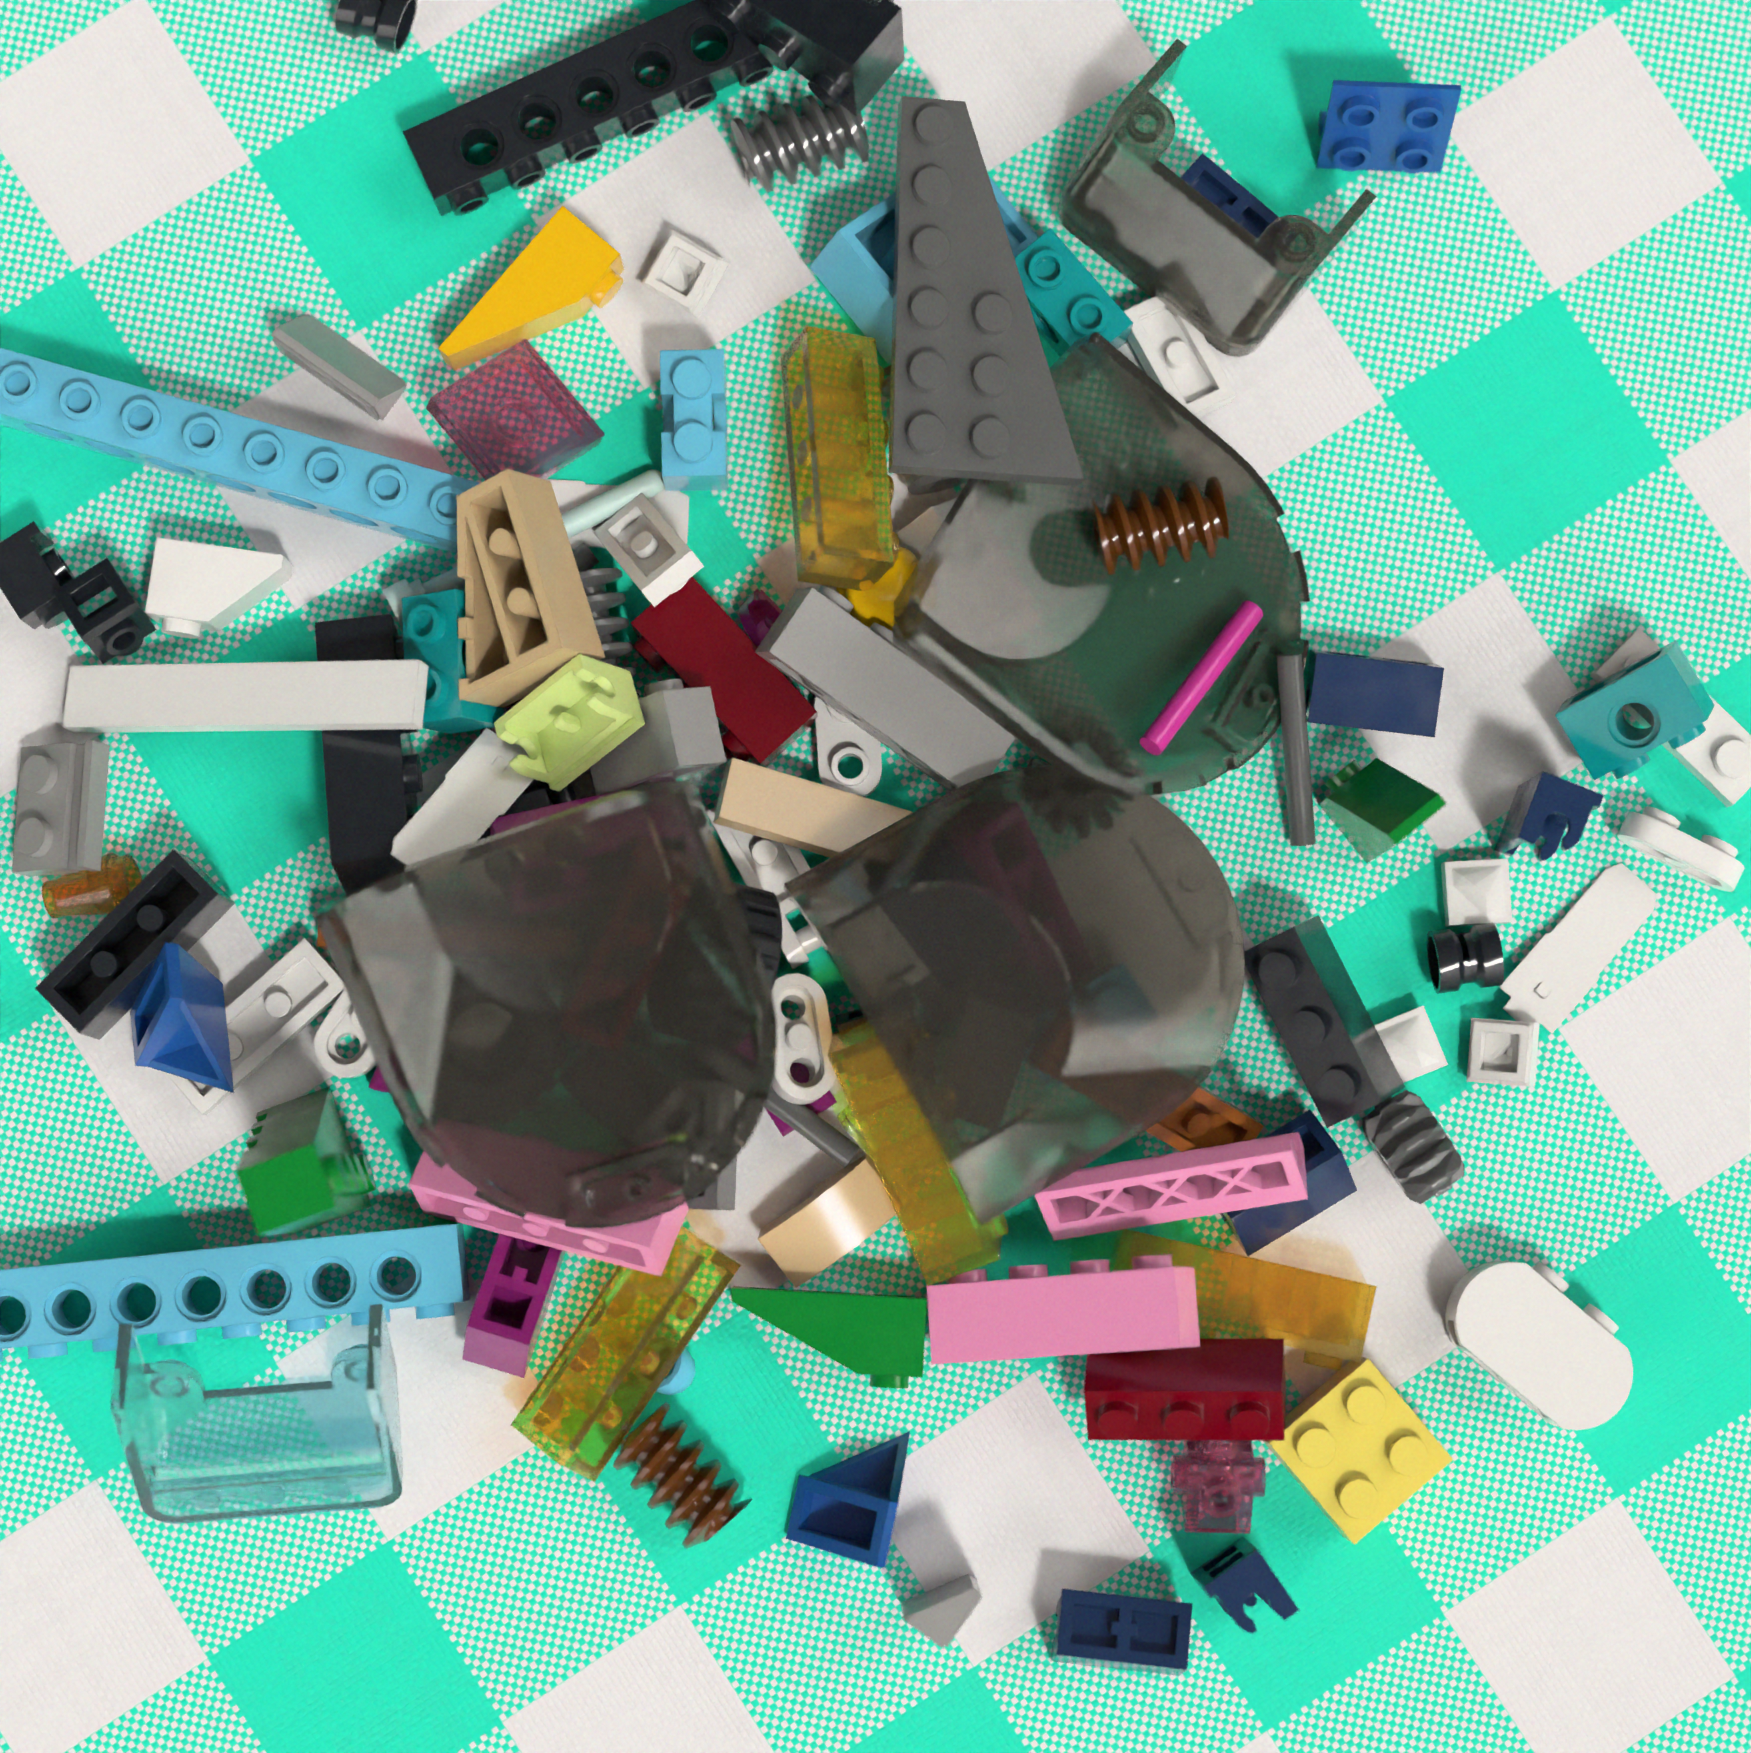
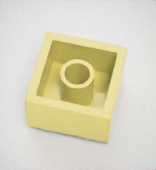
(1358, 1449)

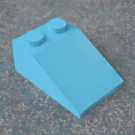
(860, 265)

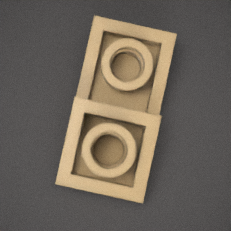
(830, 1222)

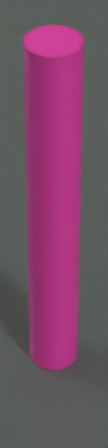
(1201, 678)

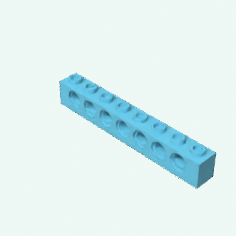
(230, 450)
(434, 1252)

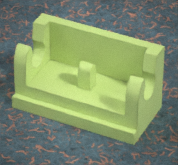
(571, 720)

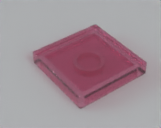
(515, 416)

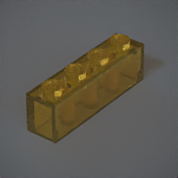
(838, 459)
(911, 1162)
(1265, 1298)
(622, 1355)

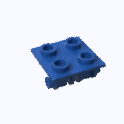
(1387, 126)

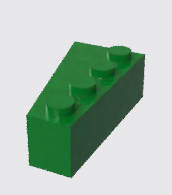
(302, 1167)

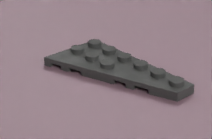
(965, 348)

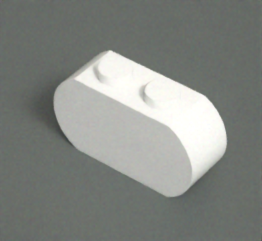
(1540, 1343)

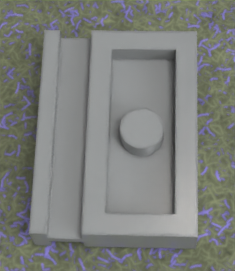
(60, 808)

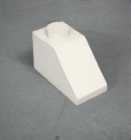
(208, 584)

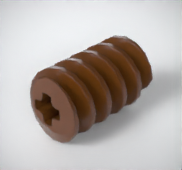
(1160, 525)
(679, 1477)

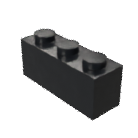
(111, 964)
(1322, 1021)

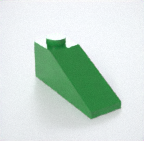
(1378, 806)
(858, 1330)

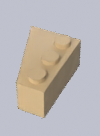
(520, 590)

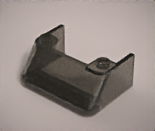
(1178, 240)

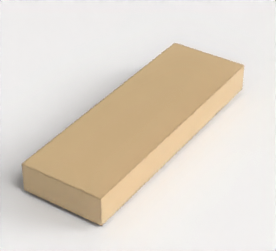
(798, 810)

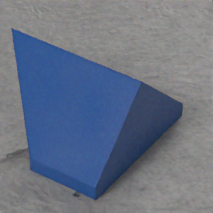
(182, 1021)
(852, 1504)

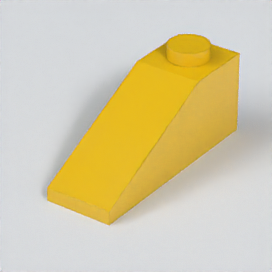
(544, 288)

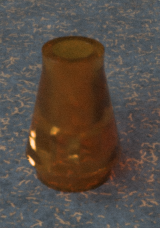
(92, 891)

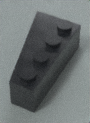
(835, 44)
(367, 772)

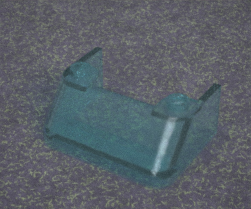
(260, 1446)

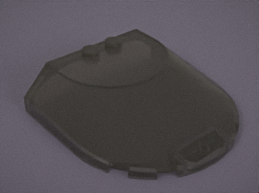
(1083, 659)
(1034, 969)
(568, 1007)

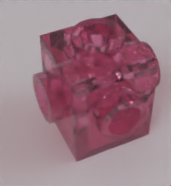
(1217, 1484)

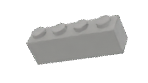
(882, 689)

